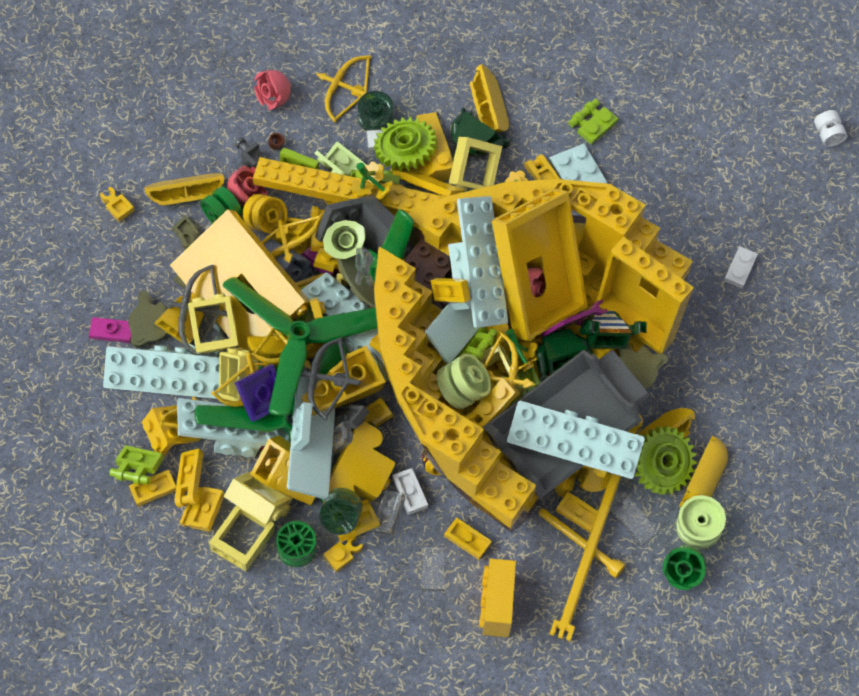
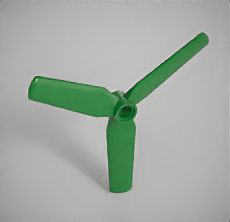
(396, 239)
(294, 353)
(238, 418)

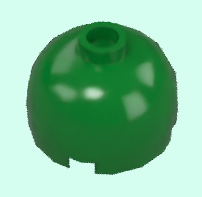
(684, 567)

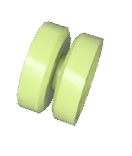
(464, 381)
(711, 524)

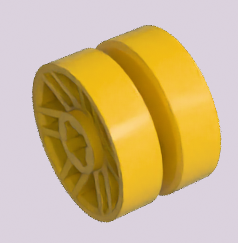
(263, 213)

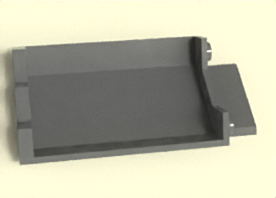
(585, 386)

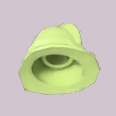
(343, 238)

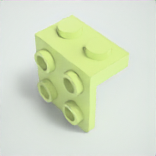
(339, 160)

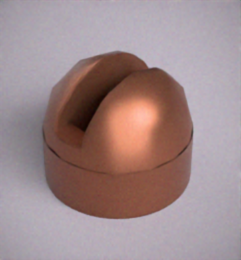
(279, 139)

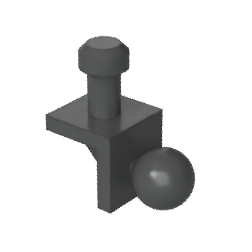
(249, 154)

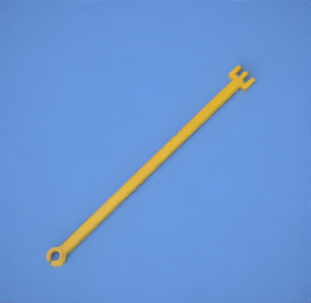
(592, 543)

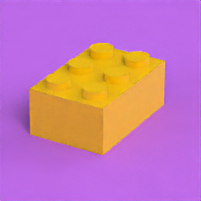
(497, 597)

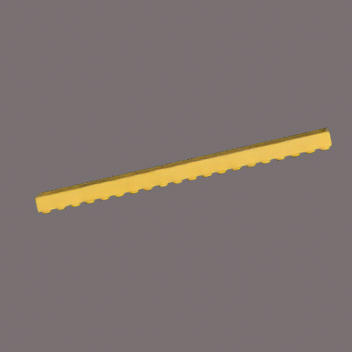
(332, 185)

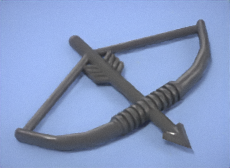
(207, 311)
(338, 379)

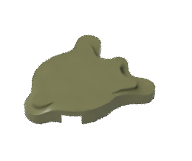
(142, 321)
(643, 364)

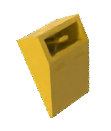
(273, 468)

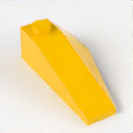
(441, 163)
(360, 367)

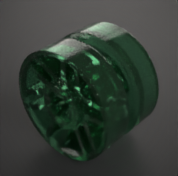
(375, 110)
(340, 511)

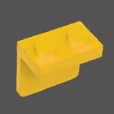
(163, 437)

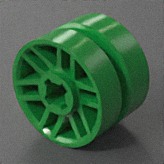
(219, 203)
(286, 540)

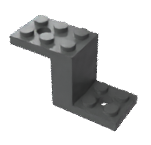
(367, 212)

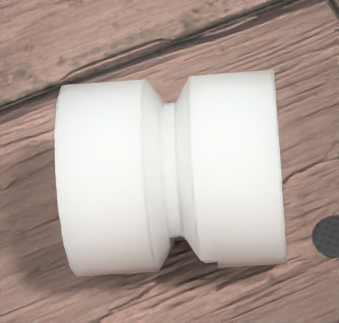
(830, 128)

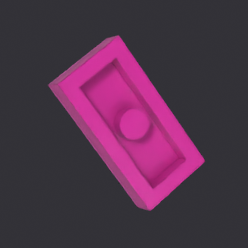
(110, 330)

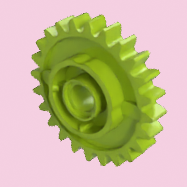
(405, 144)
(678, 463)

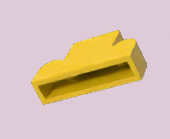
(361, 466)

